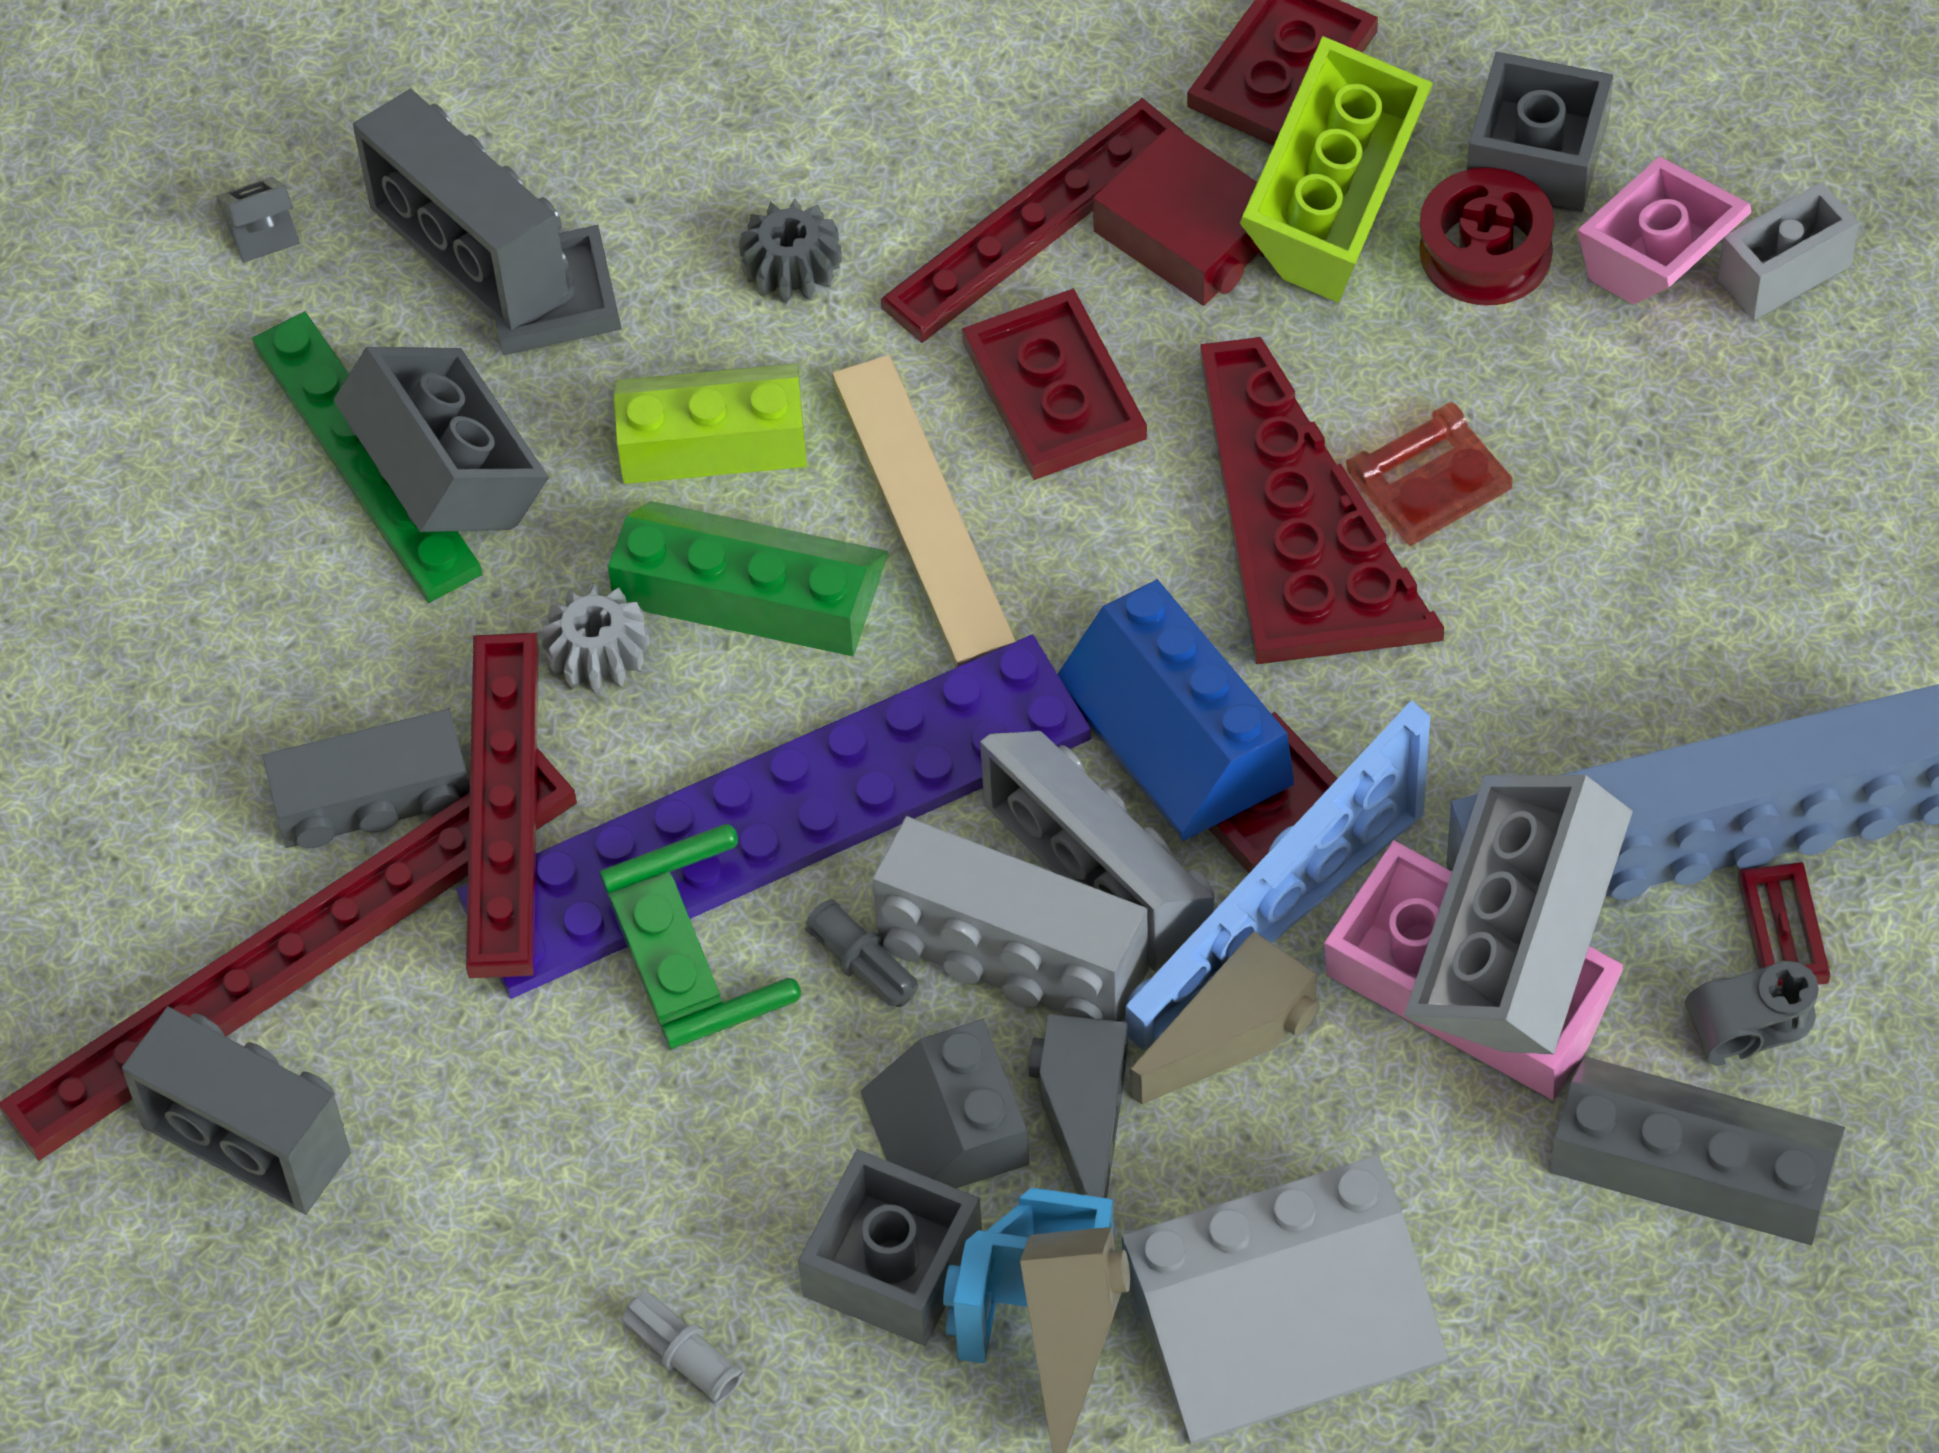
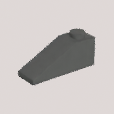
(1081, 1093)

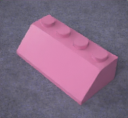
(1383, 943)

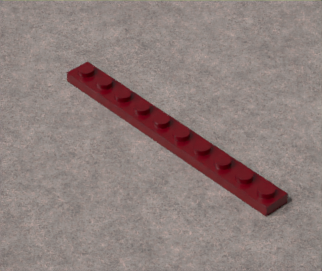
(267, 965)

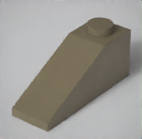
(1232, 1019)
(1071, 1302)

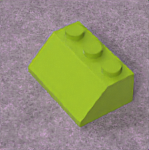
(709, 423)

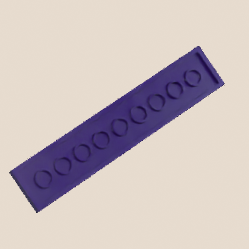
(801, 800)

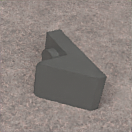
(259, 218)

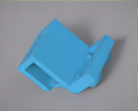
(992, 1266)

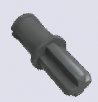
(861, 953)

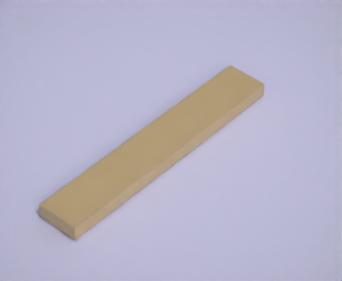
(922, 510)

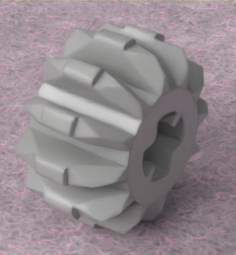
(595, 638)

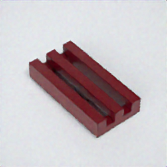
(1771, 876)

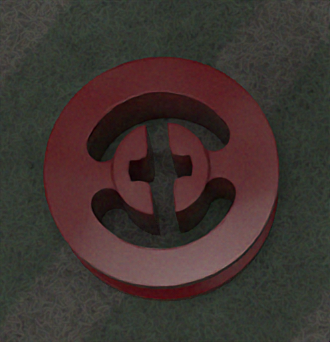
(1485, 264)

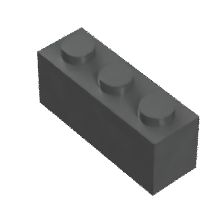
(366, 779)

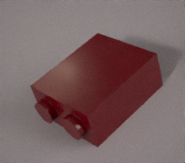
(1180, 215)

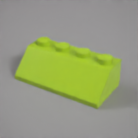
(1333, 166)

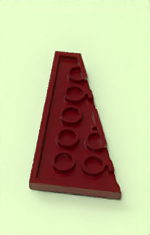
(1301, 532)

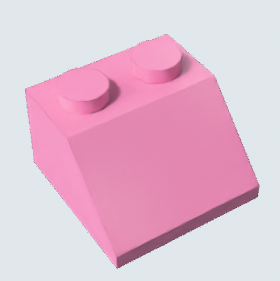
(1656, 230)

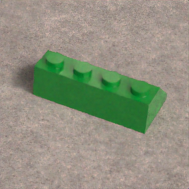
(746, 576)

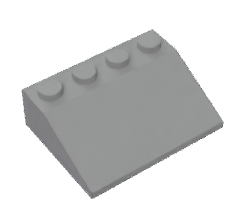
(1283, 1299)

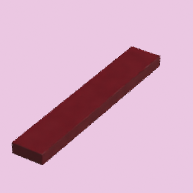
(1021, 225)
(502, 806)

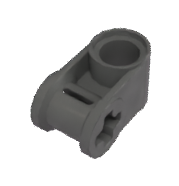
(1750, 1012)

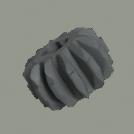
(790, 250)

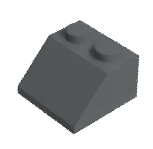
(949, 1109)

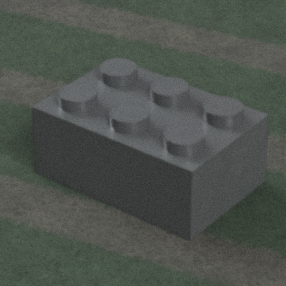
(440, 439)
(237, 1108)

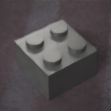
(1543, 125)
(888, 1246)

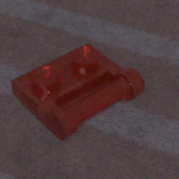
(1441, 488)

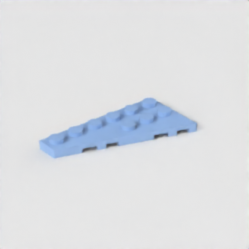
(1305, 864)

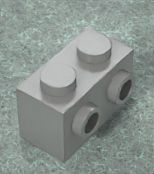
(1787, 250)

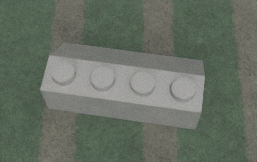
(1090, 837)
(1520, 911)

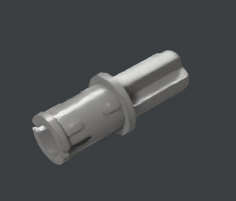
(682, 1347)

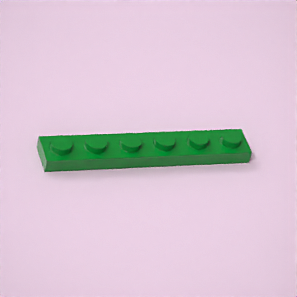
(311, 379)

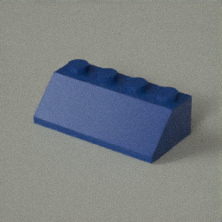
(1175, 712)

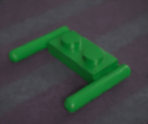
(668, 948)

